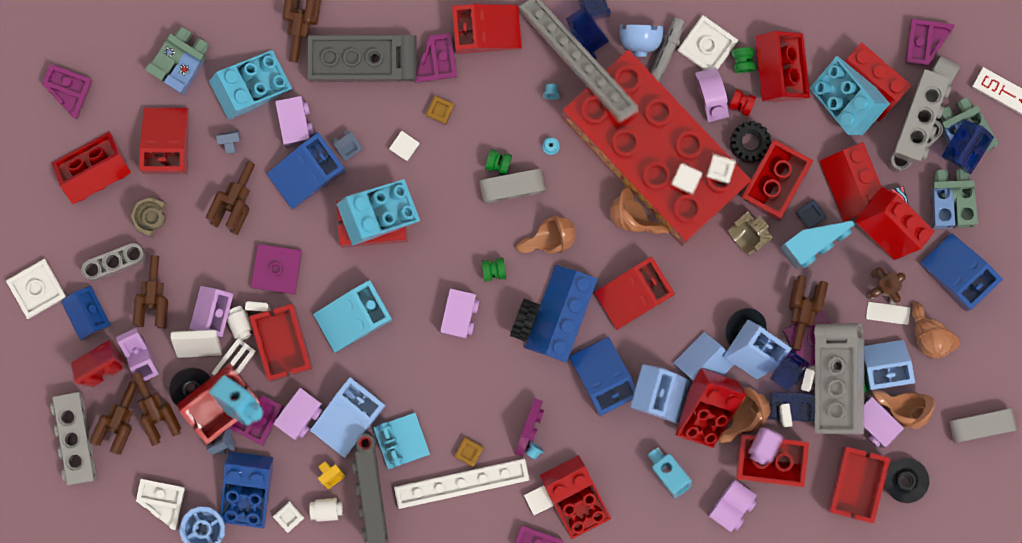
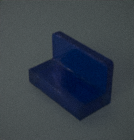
(587, 31)
(968, 146)

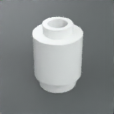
(239, 323)
(325, 509)

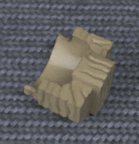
(148, 216)
(750, 233)

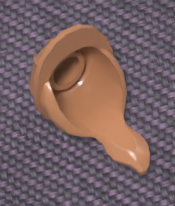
(630, 215)
(552, 236)
(932, 336)
(908, 409)
(749, 416)

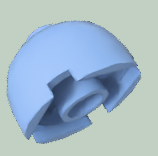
(640, 38)
(202, 526)

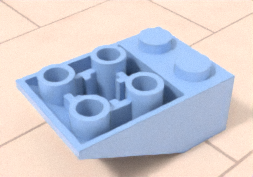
(660, 393)
(347, 417)

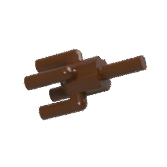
(300, 22)
(232, 201)
(886, 285)
(151, 298)
(805, 308)
(154, 411)
(116, 422)

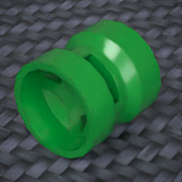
(743, 60)
(493, 161)
(493, 269)

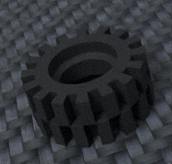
(750, 128)
(524, 320)

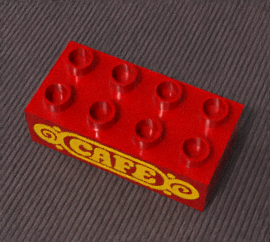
(652, 146)

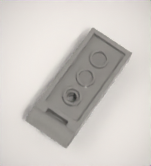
(837, 391)

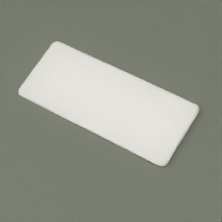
(888, 313)

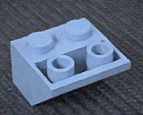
(756, 350)
(887, 365)

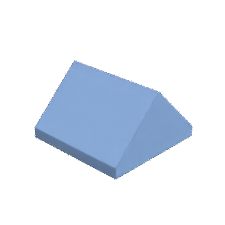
(703, 354)

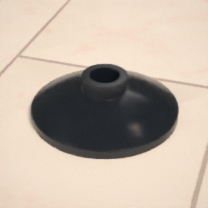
(739, 318)
(180, 381)
(917, 484)

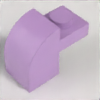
(713, 94)
(138, 354)

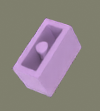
(293, 121)
(211, 310)
(459, 313)
(298, 414)
(879, 424)

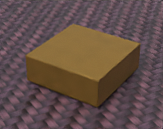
(440, 110)
(469, 452)

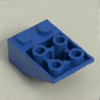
(306, 171)
(961, 272)
(604, 376)
(246, 489)

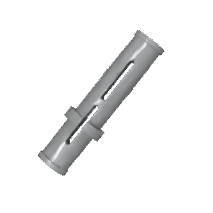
(669, 44)

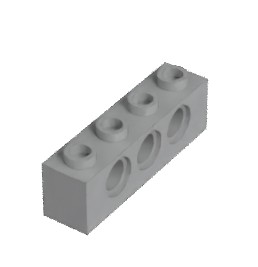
(928, 83)
(87, 470)

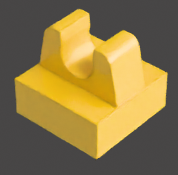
(330, 475)

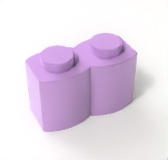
(765, 446)
(733, 505)

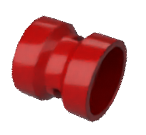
(742, 102)

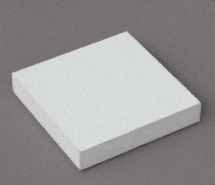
(707, 44)
(36, 288)
(196, 343)

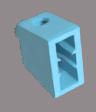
(244, 409)
(676, 480)

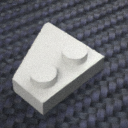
(162, 500)

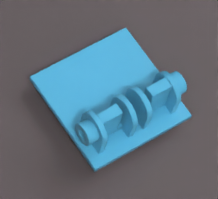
(401, 440)

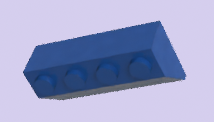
(561, 313)

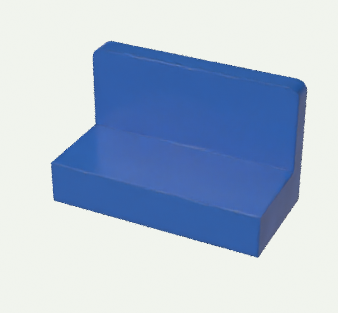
(85, 312)

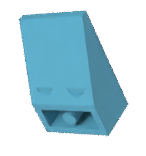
(249, 84)
(849, 97)
(377, 211)
(808, 242)
(352, 316)

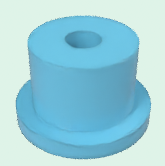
(551, 92)
(550, 150)
(534, 450)

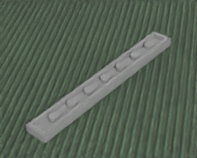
(578, 59)

